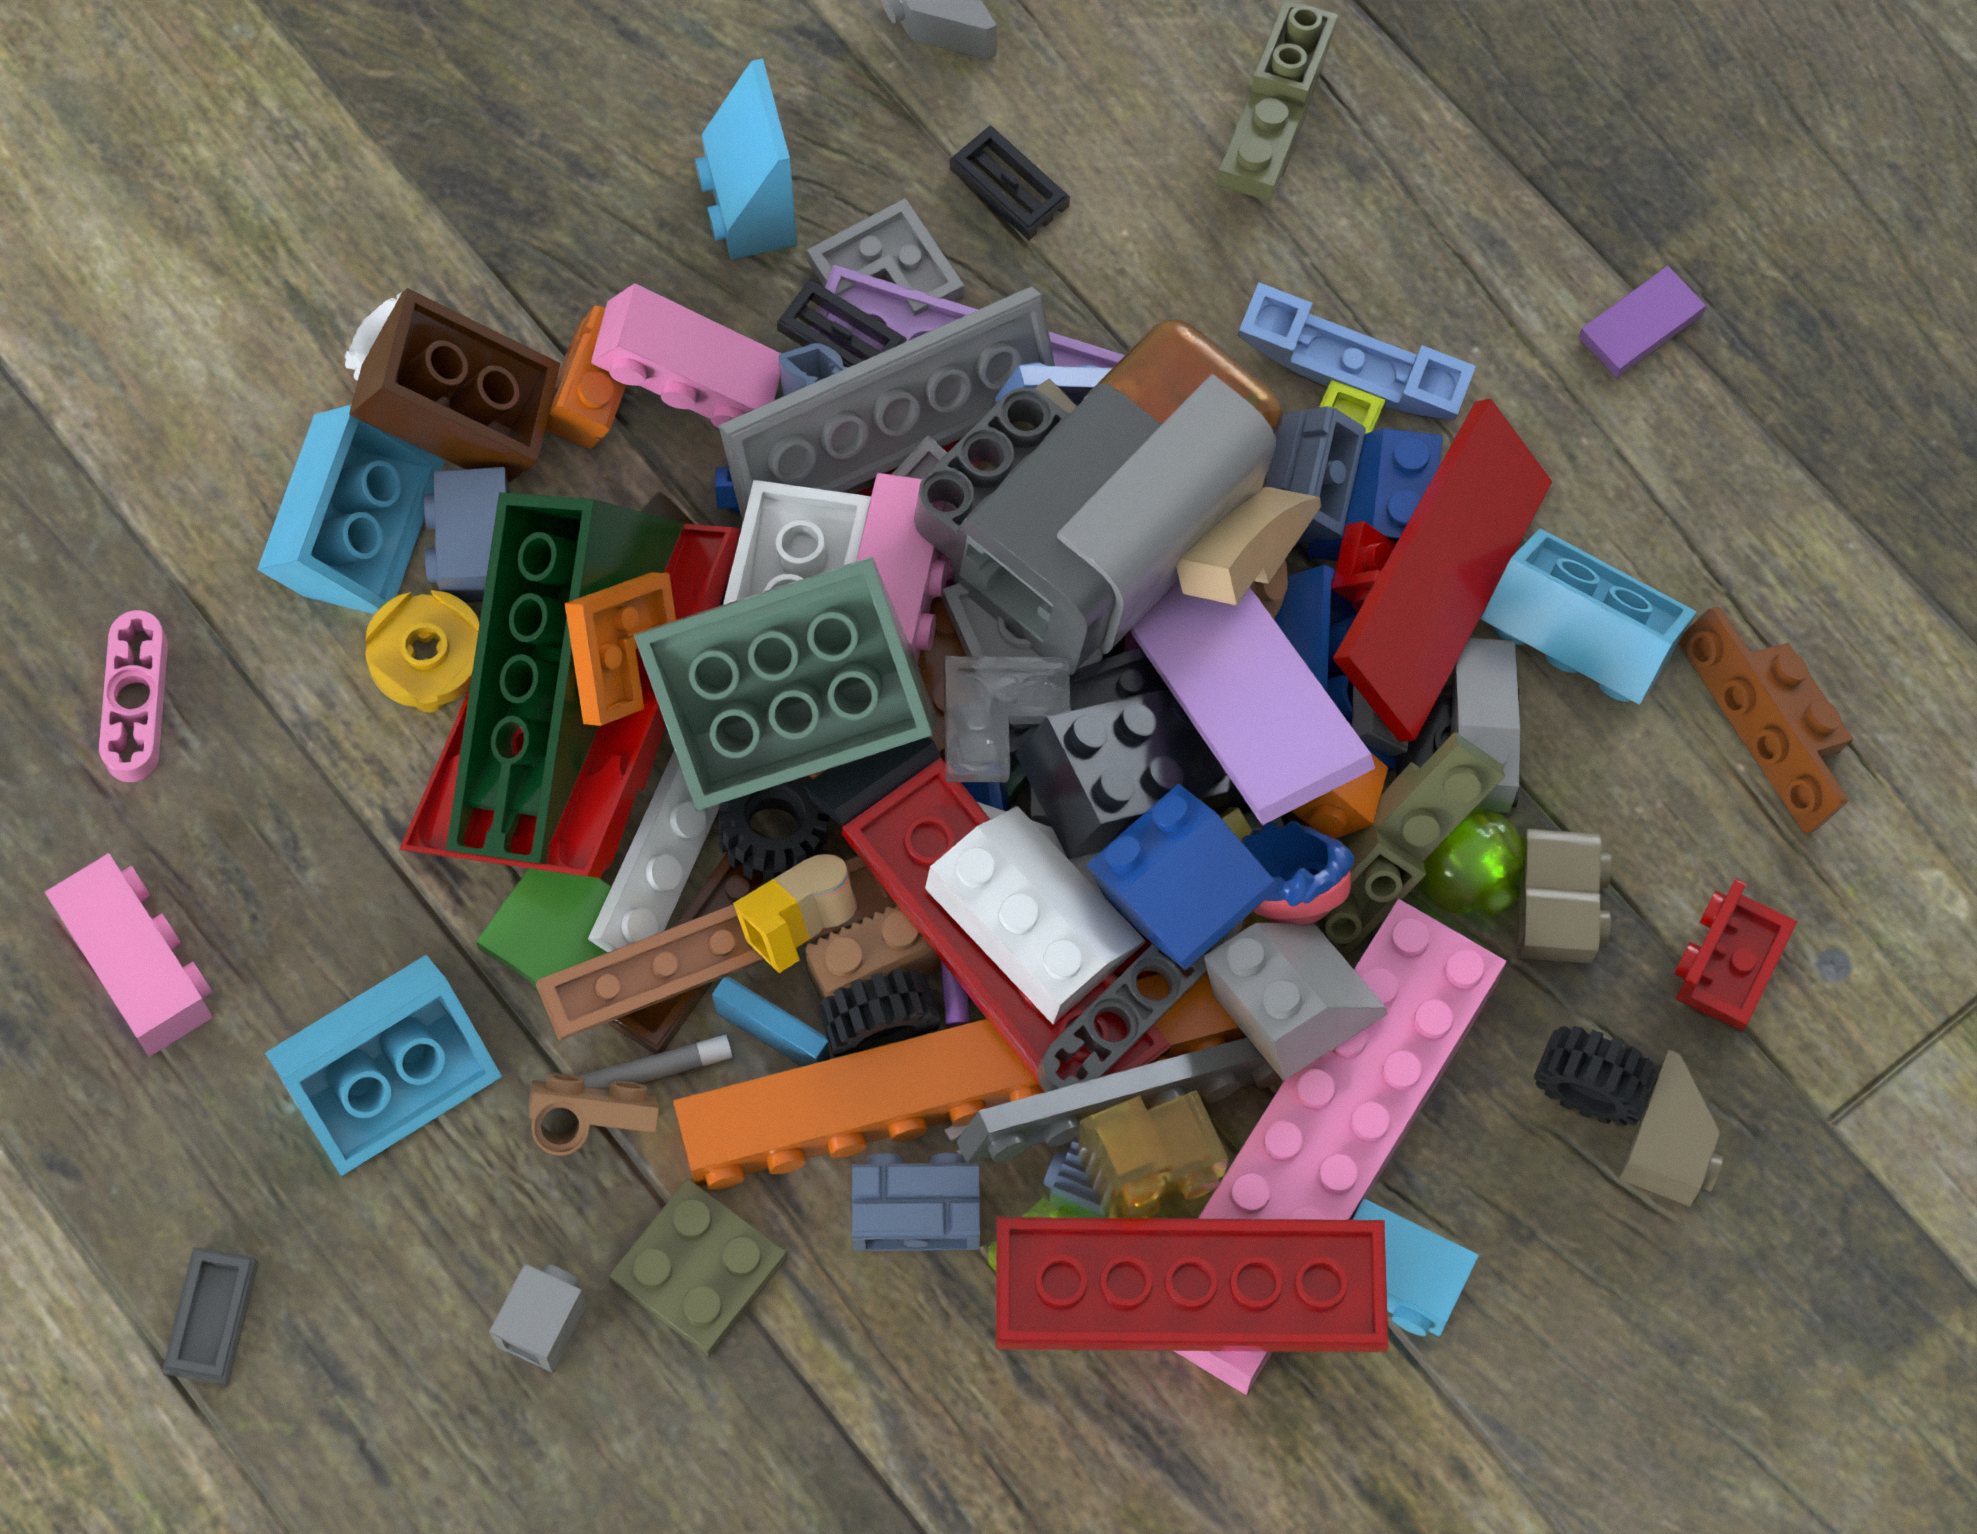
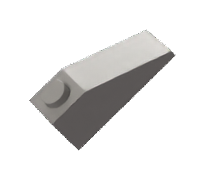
(1488, 711)

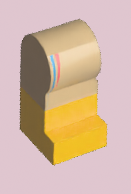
(796, 908)

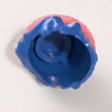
(1307, 869)

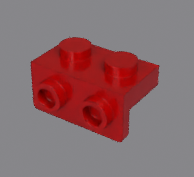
(1735, 959)

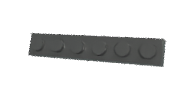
(1056, 1114)

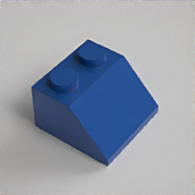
(1388, 484)
(1181, 876)

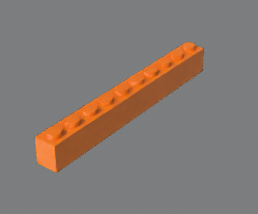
(891, 1093)

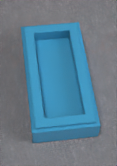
(769, 1023)

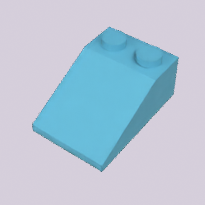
(748, 170)

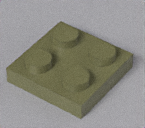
(698, 1267)

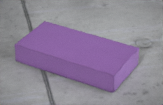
(1642, 321)

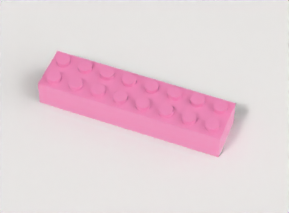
(1351, 1108)

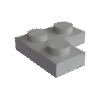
(891, 248)

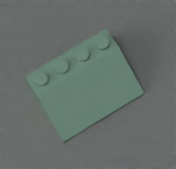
(786, 683)

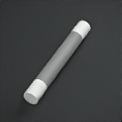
(662, 1064)

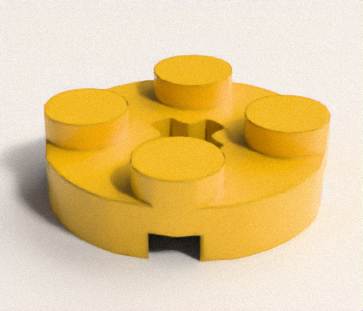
(390, 654)

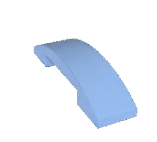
(1323, 351)

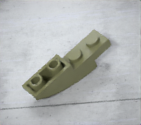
(1277, 100)
(1408, 826)

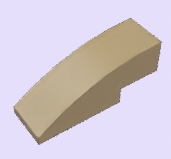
(1246, 545)

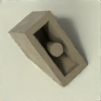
(1674, 1138)

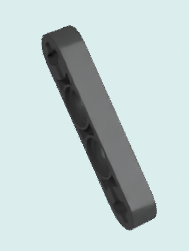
(1128, 1003)

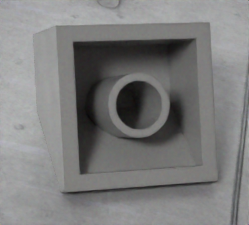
(1290, 993)

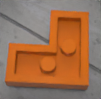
(605, 645)

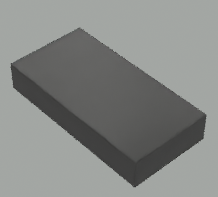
(210, 1316)

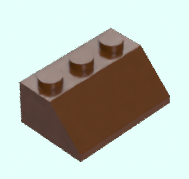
(456, 388)

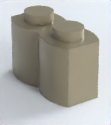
(1562, 898)

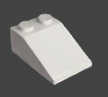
(794, 535)

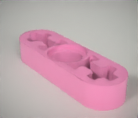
(121, 672)

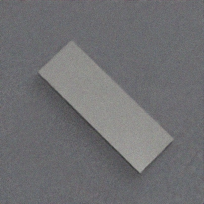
(887, 405)

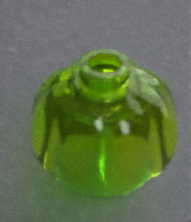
(1476, 865)

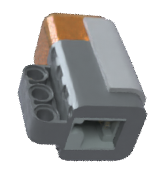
(1104, 500)

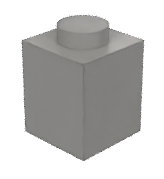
(539, 1315)

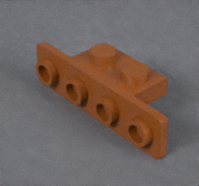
(1775, 714)

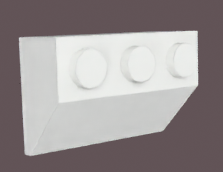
(1032, 912)

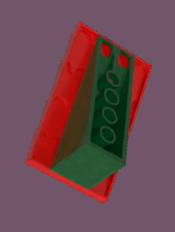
(520, 766)

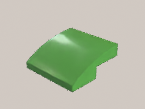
(545, 924)

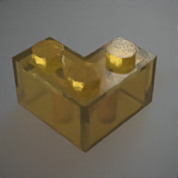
(1150, 1155)

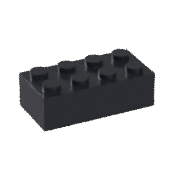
(1116, 761)

